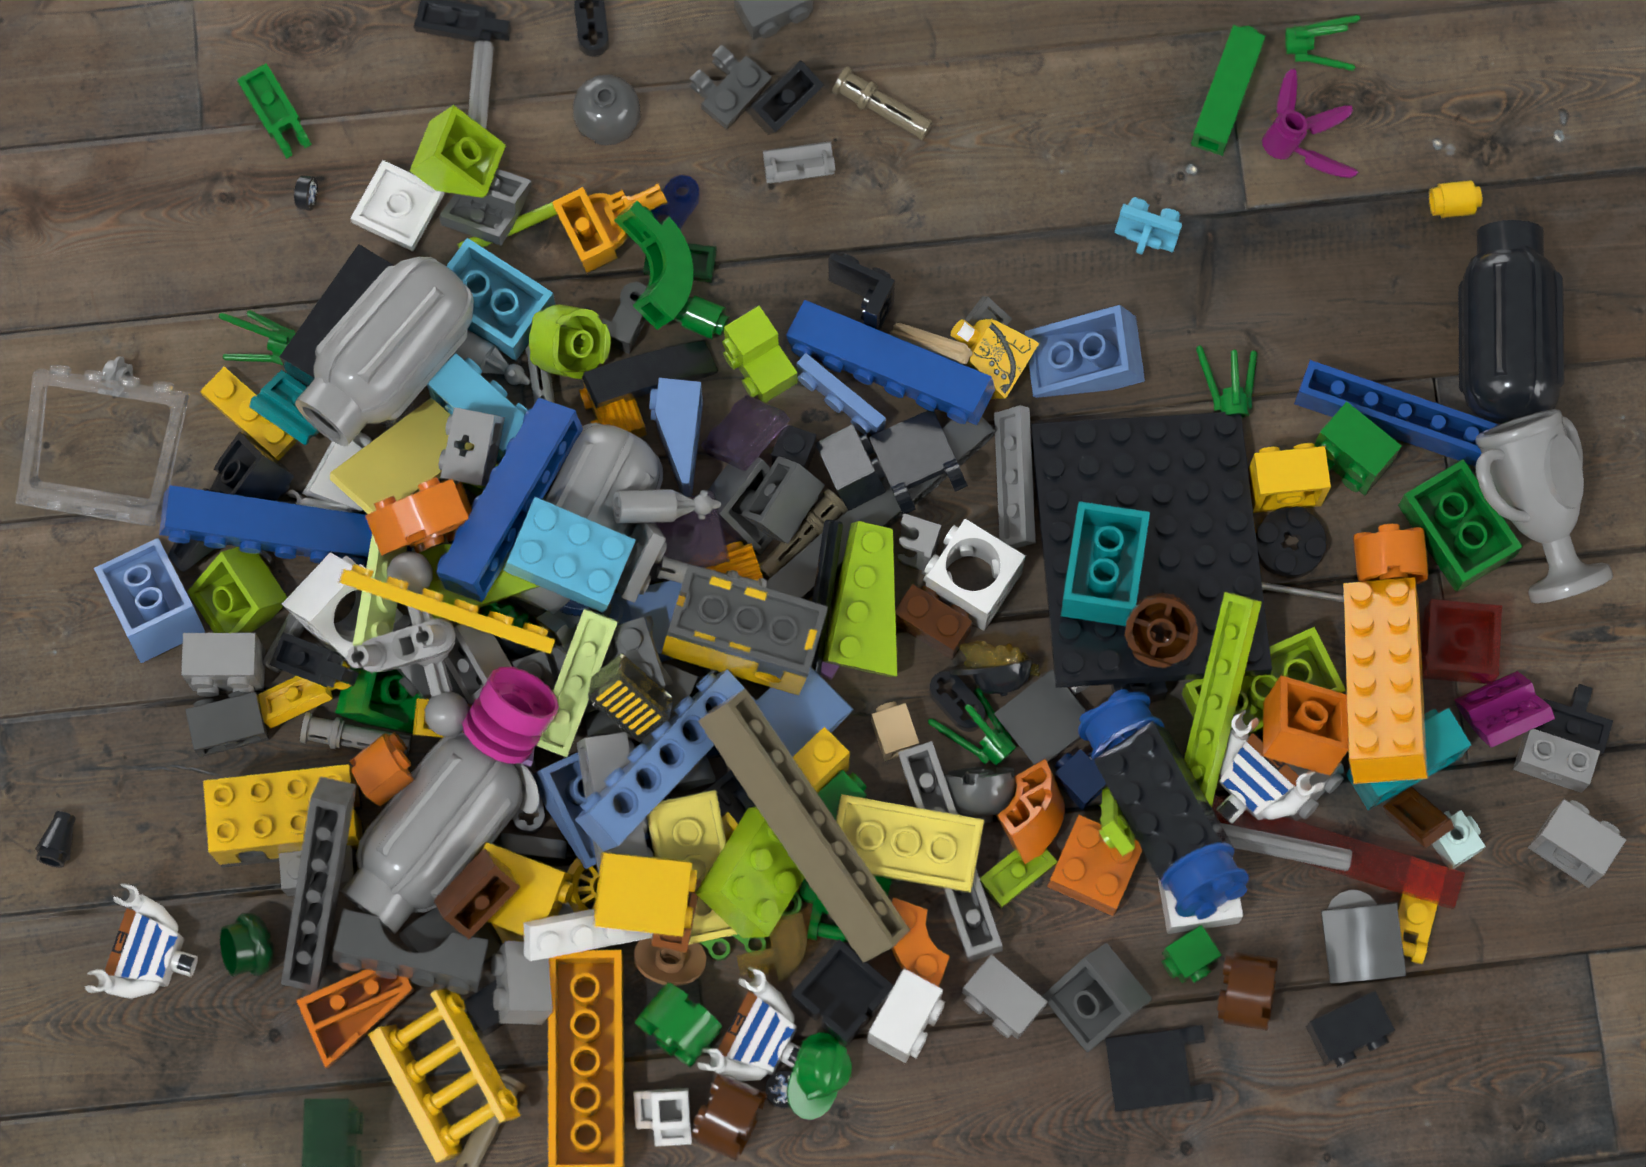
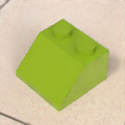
(457, 155)
(237, 593)

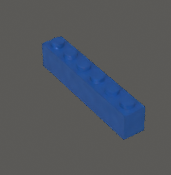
(890, 363)
(1394, 411)
(500, 511)
(263, 525)

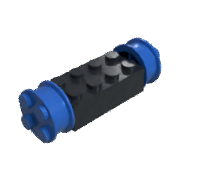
(1163, 804)

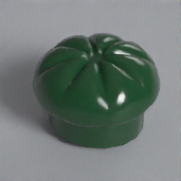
(246, 946)

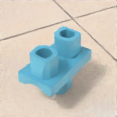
(1148, 228)

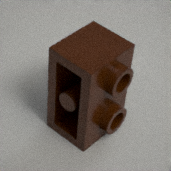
(933, 621)
(476, 893)

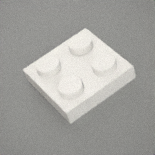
(397, 206)

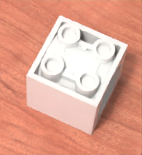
(975, 542)
(316, 600)

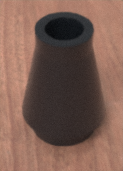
(56, 842)

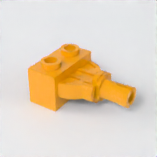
(592, 225)

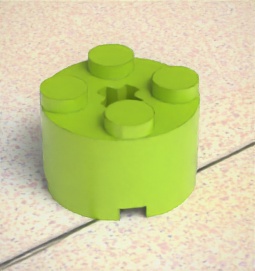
(568, 340)

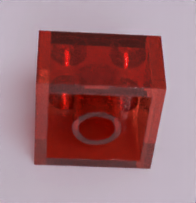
(1461, 641)

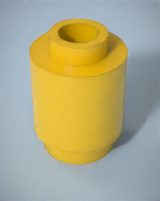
(1455, 199)

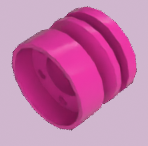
(510, 715)

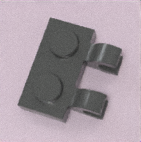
(735, 92)

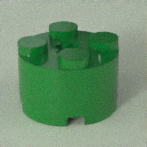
(678, 1024)

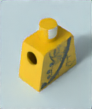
(996, 351)

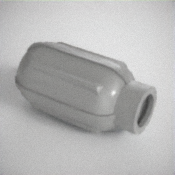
(386, 348)
(597, 466)
(432, 830)

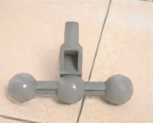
(423, 643)

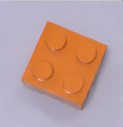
(1305, 725)
(1091, 869)

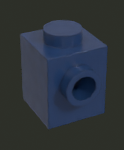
(1079, 778)

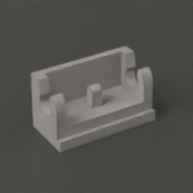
(920, 537)

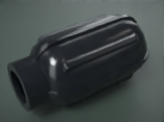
(1510, 324)

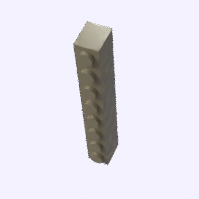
(804, 825)

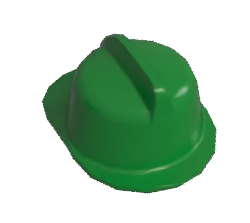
(818, 1075)

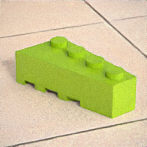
(863, 610)

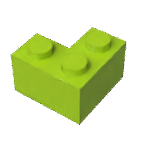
(755, 350)

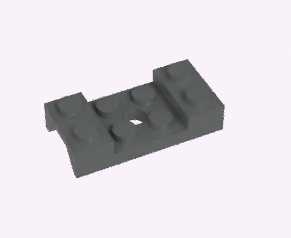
(630, 638)

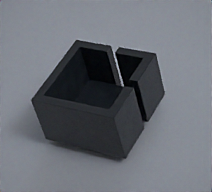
(842, 992)

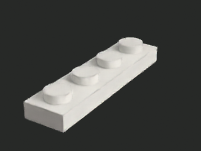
(570, 935)

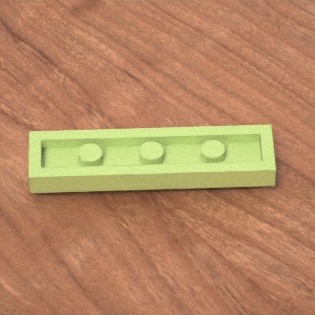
(376, 613)
(572, 686)

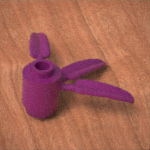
(1291, 128)

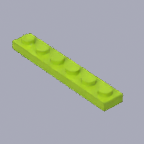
(1221, 690)

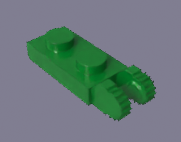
(272, 107)

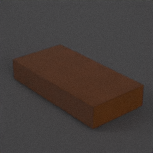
(1418, 817)

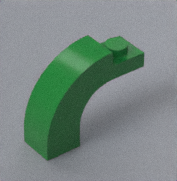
(668, 262)

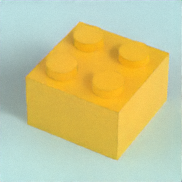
(1288, 477)

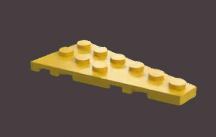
(460, 612)

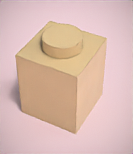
(893, 729)

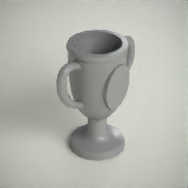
(1537, 481)

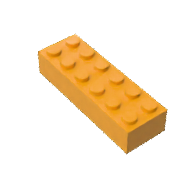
(1384, 681)
(586, 1060)

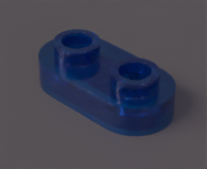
(679, 206)

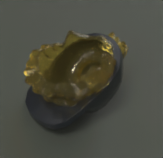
(996, 669)

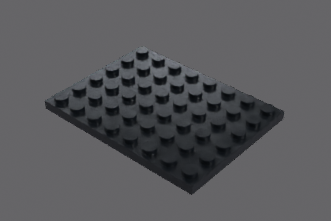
(1197, 539)

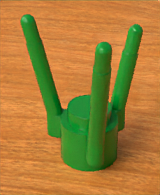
(1301, 38)
(277, 341)
(1234, 398)
(996, 743)

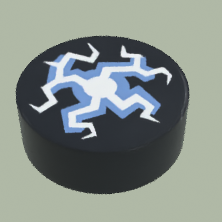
(306, 192)
(776, 1089)

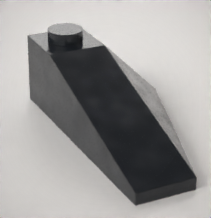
(242, 471)

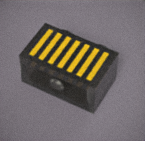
(630, 697)

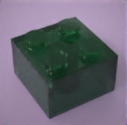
(331, 1133)

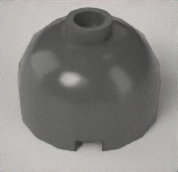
(606, 109)
(981, 791)

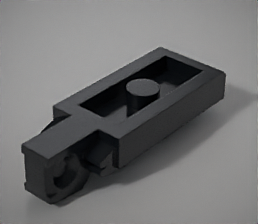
(460, 21)
(311, 662)

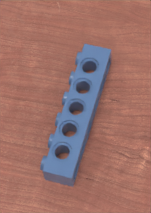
(600, 817)

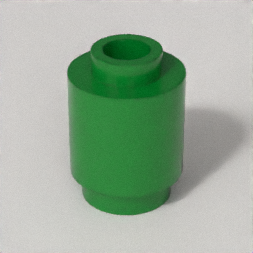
(703, 317)

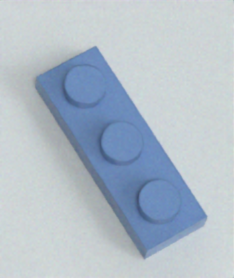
(839, 396)

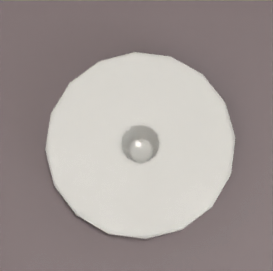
(530, 795)

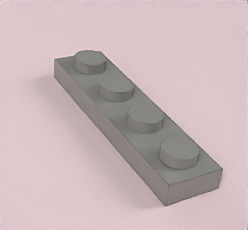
(1014, 476)

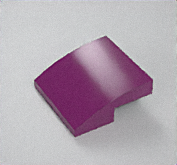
(1504, 709)

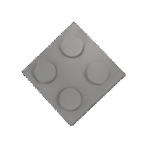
(647, 549)

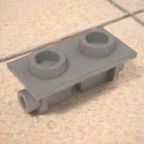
(799, 162)

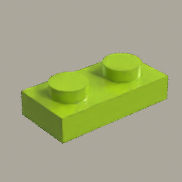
(1013, 876)

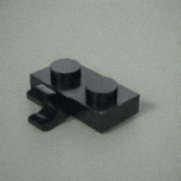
(1576, 724)

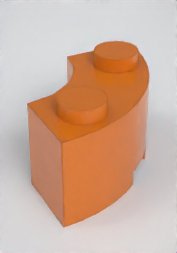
(416, 516)
(382, 768)
(1034, 812)
(916, 950)

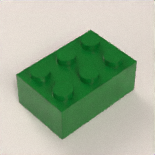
(1459, 526)

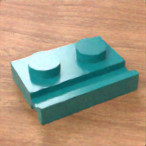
(278, 406)

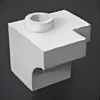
(666, 1113)

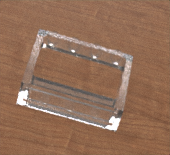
(91, 502)

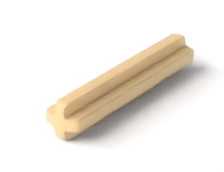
(937, 344)

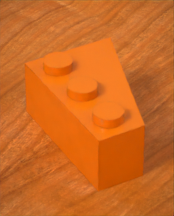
(349, 1010)

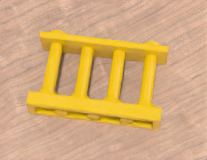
(410, 1075)

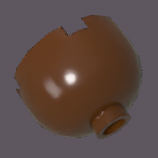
(1161, 630)

